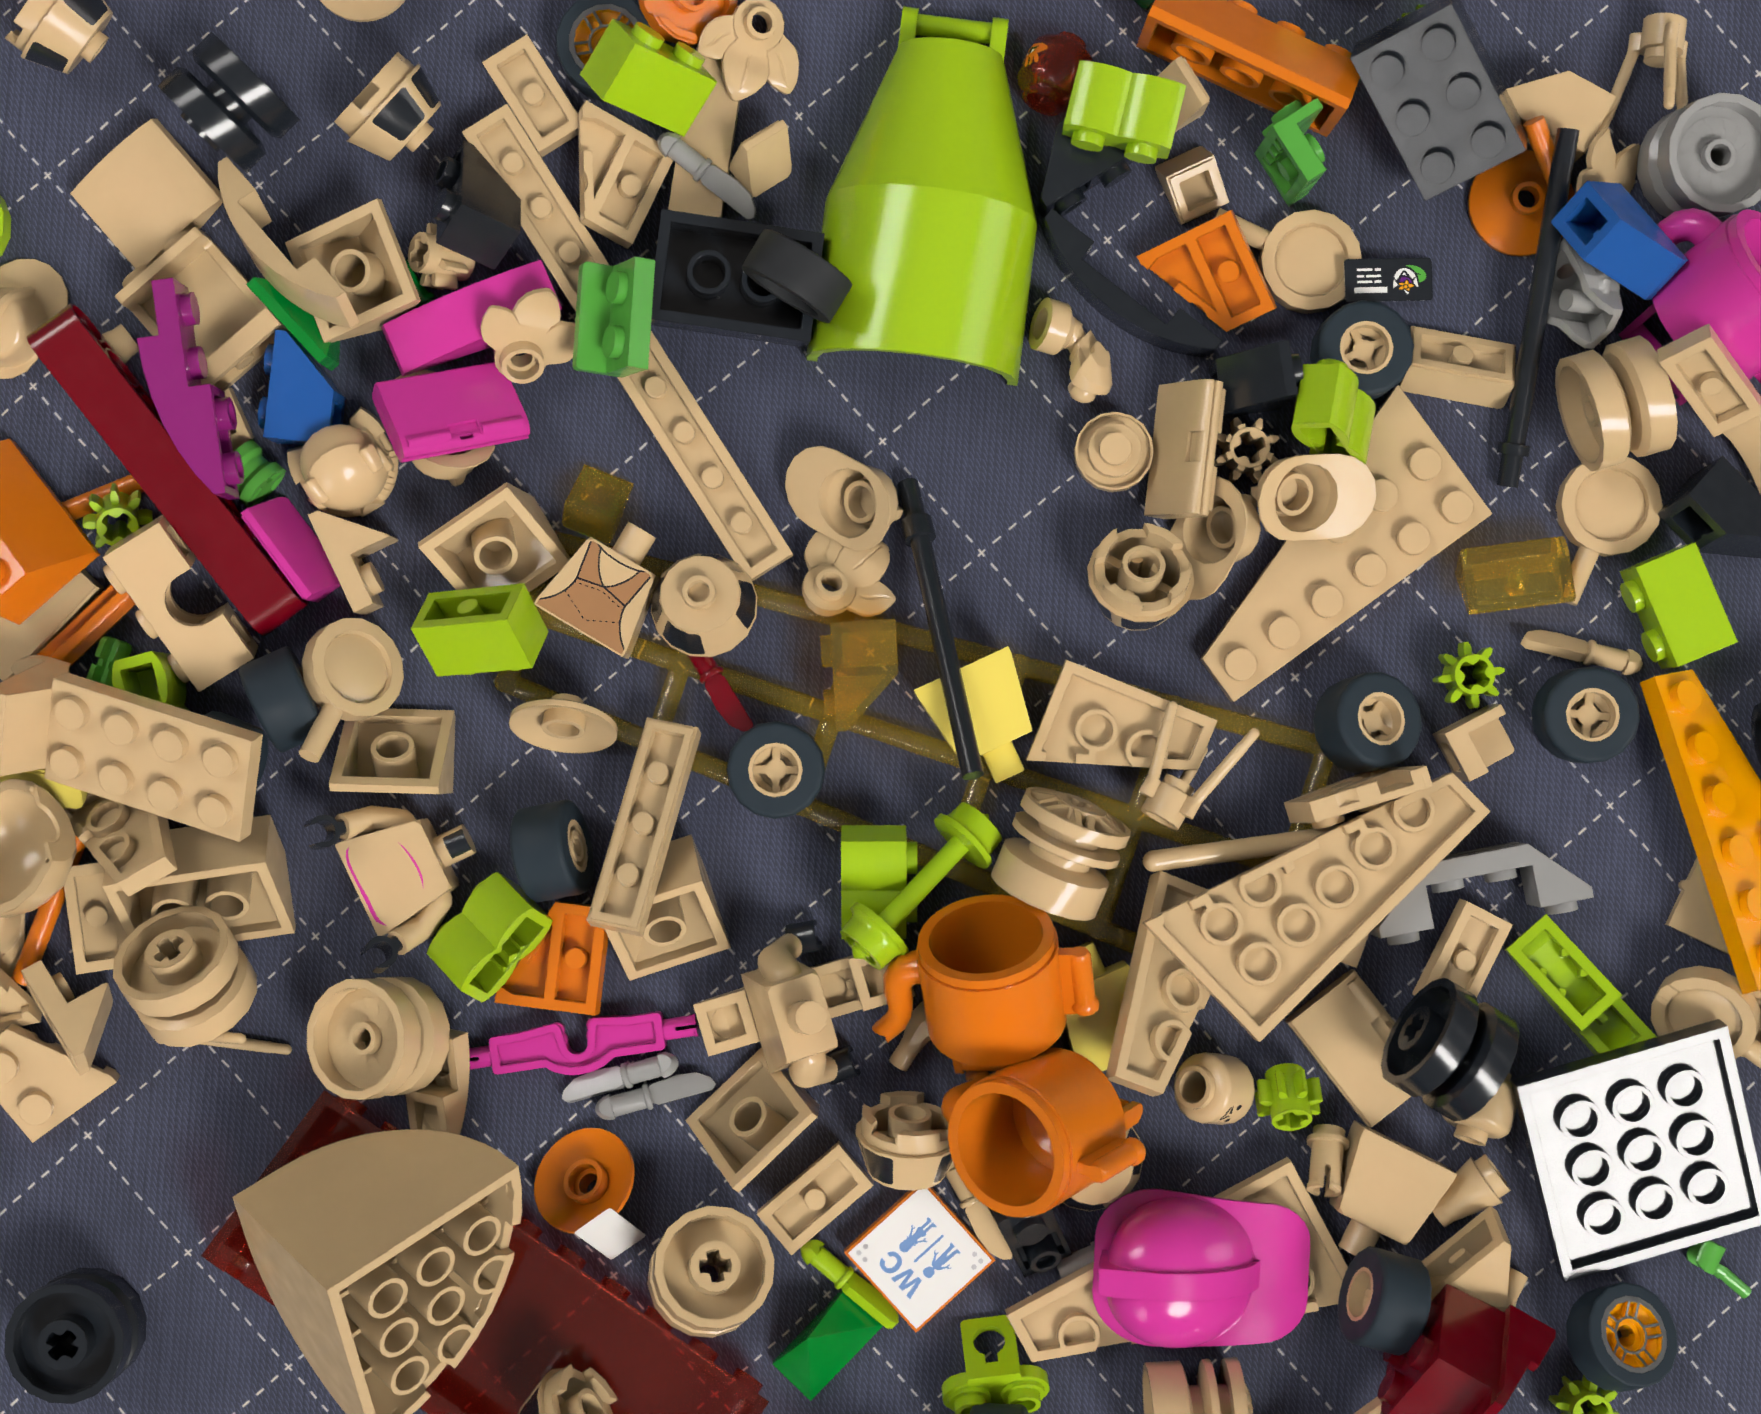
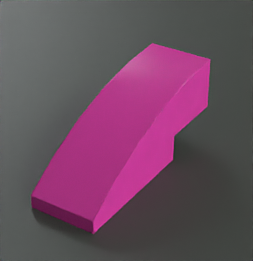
(452, 323)

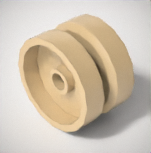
(1616, 403)
(185, 976)
(377, 1037)
(730, 1245)

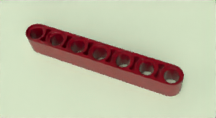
(133, 430)

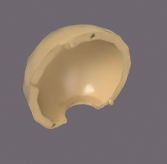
(34, 847)

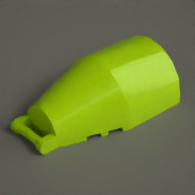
(934, 206)

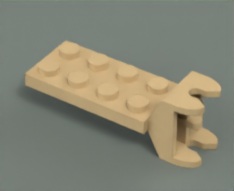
(128, 748)

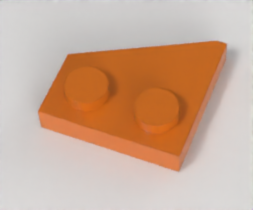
(564, 968)

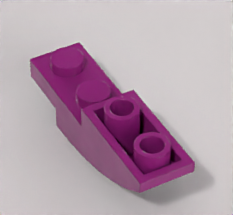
(192, 413)

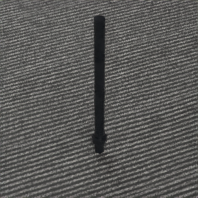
(1514, 444)

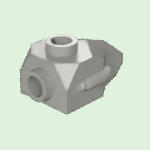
(1583, 299)

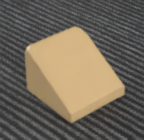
(1195, 96)
(763, 159)
(1192, 184)

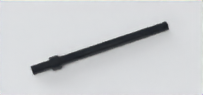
(919, 534)

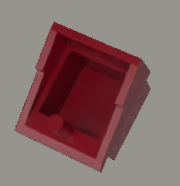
(1464, 1358)

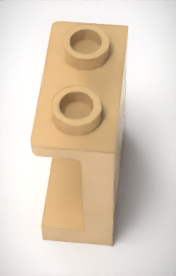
(232, 318)

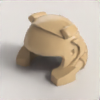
(346, 466)

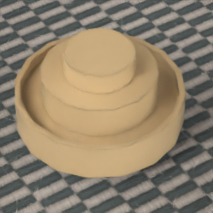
(1113, 452)

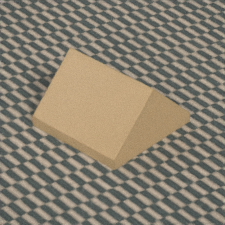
(365, 262)
(497, 543)
(397, 753)
(751, 1119)

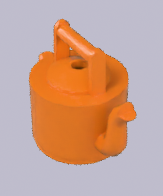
(989, 983)
(1039, 1132)

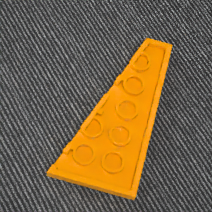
(1720, 808)

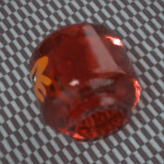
(1050, 71)

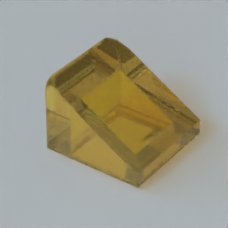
(596, 504)

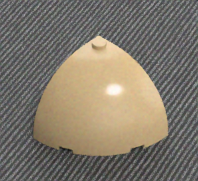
(385, 1257)

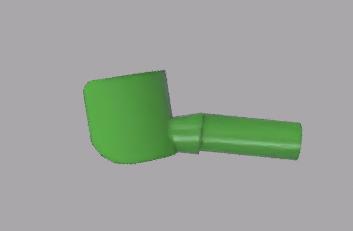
(1708, 1257)

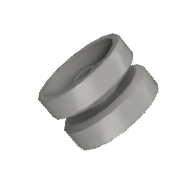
(1704, 157)

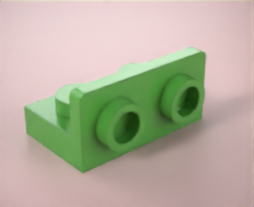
(1288, 155)
(614, 317)

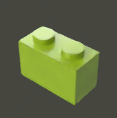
(648, 76)
(1676, 607)
(480, 630)

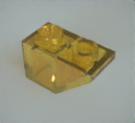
(862, 665)

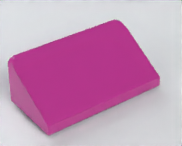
(292, 547)

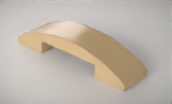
(306, 287)
(846, 984)

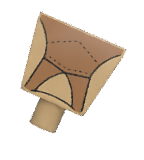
(605, 590)

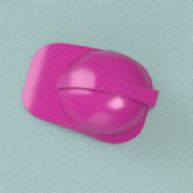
(1199, 1269)

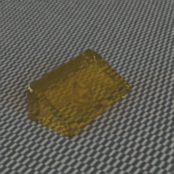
(1515, 575)

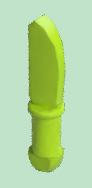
(851, 1283)

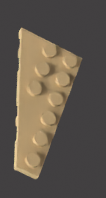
(1323, 582)
(1293, 919)
(1064, 1317)

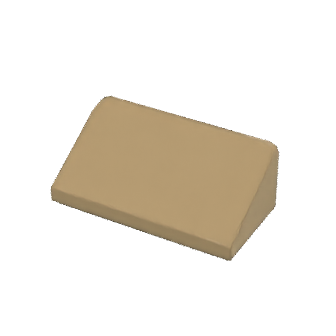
(1460, 368)

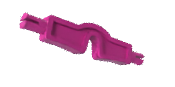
(606, 1038)

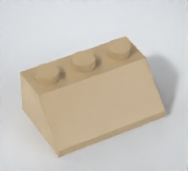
(237, 879)

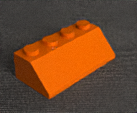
(1252, 55)

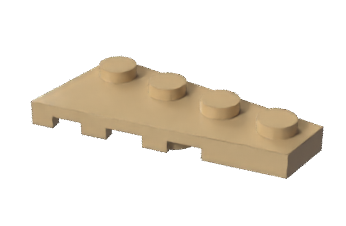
(1157, 1000)

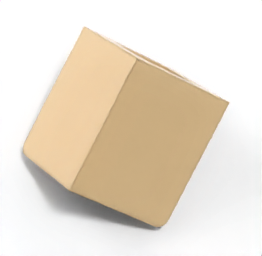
(1475, 742)

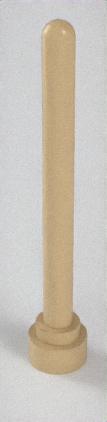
(1227, 850)

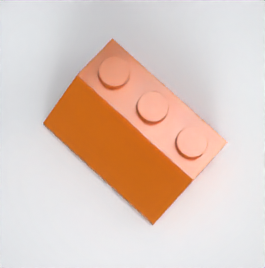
(38, 538)

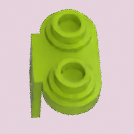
(993, 1381)

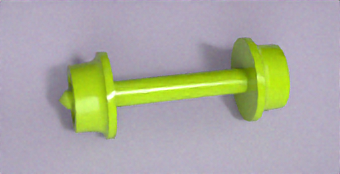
(967, 836)

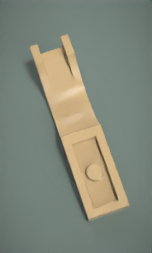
(1717, 391)

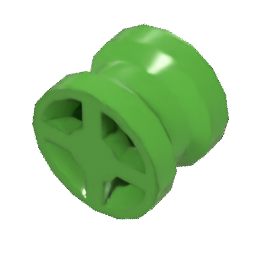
(259, 474)

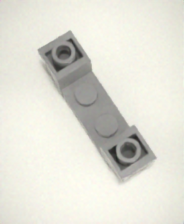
(1543, 883)

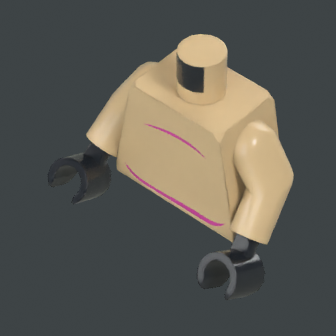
(397, 872)
(794, 1012)

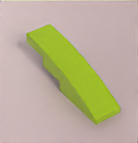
(1576, 988)

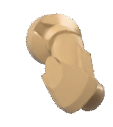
(1056, 328)

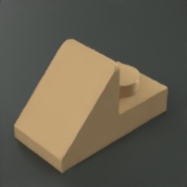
(345, 547)
(74, 1021)

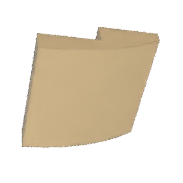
(147, 193)

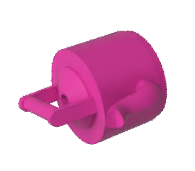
(1713, 287)

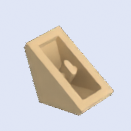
(1474, 1260)

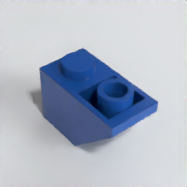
(1619, 238)
(299, 394)

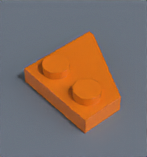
(1214, 271)

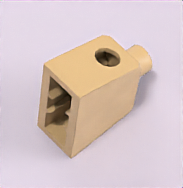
(1386, 1189)

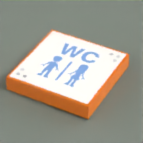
(919, 1255)

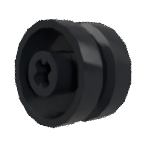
(228, 103)
(1450, 1050)
(75, 1335)

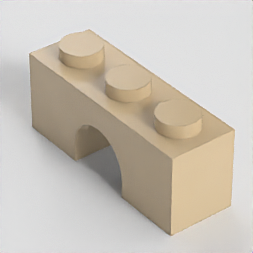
(200, 645)

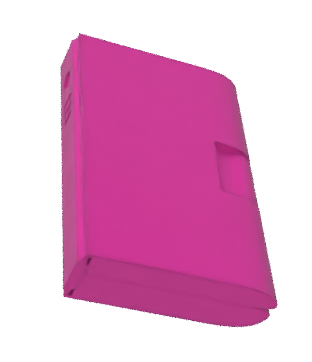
(450, 411)

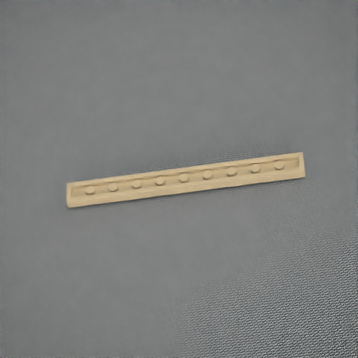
(659, 390)

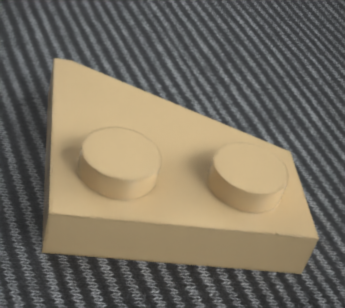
(616, 174)

